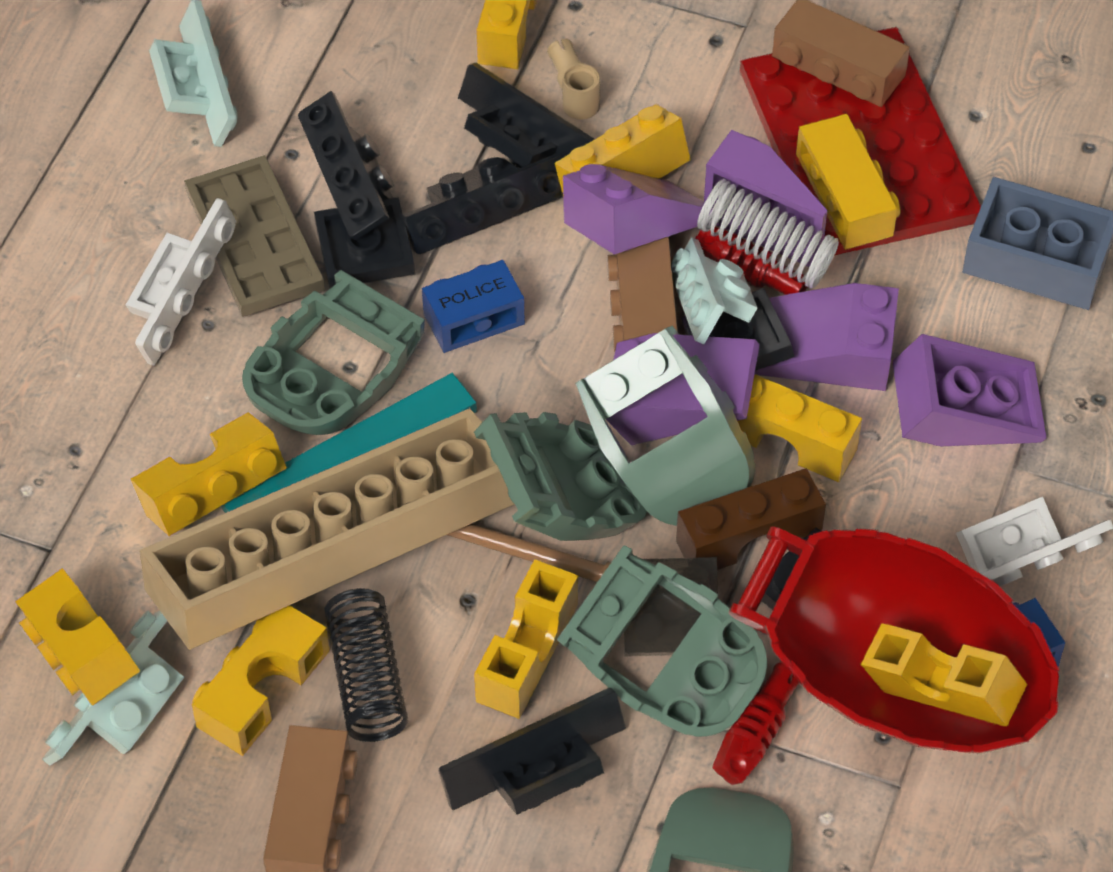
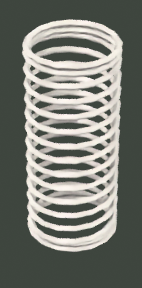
(708, 221)

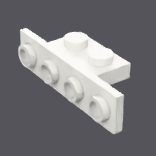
(173, 278)
(1020, 538)

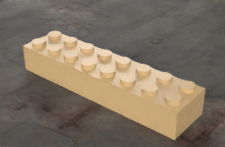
(323, 530)

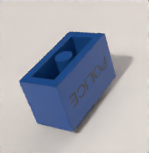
(473, 305)

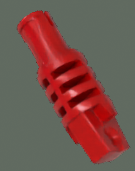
(754, 270)
(755, 729)

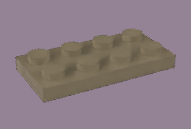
(267, 254)

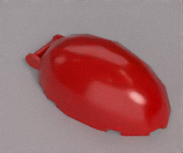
(869, 577)

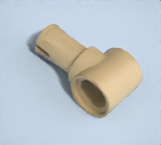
(577, 81)

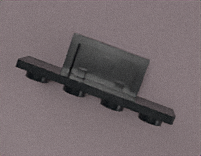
(515, 121)
(347, 165)
(481, 199)
(538, 758)

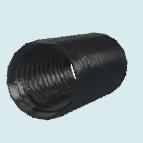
(361, 623)

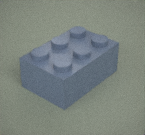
(1040, 243)

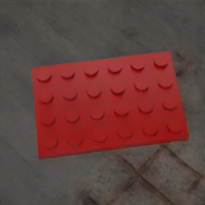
(900, 135)

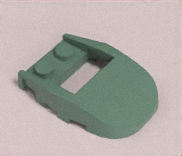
(307, 395)
(692, 466)
(559, 477)
(708, 675)
(725, 832)

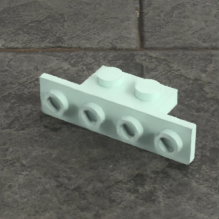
(193, 76)
(709, 289)
(130, 707)

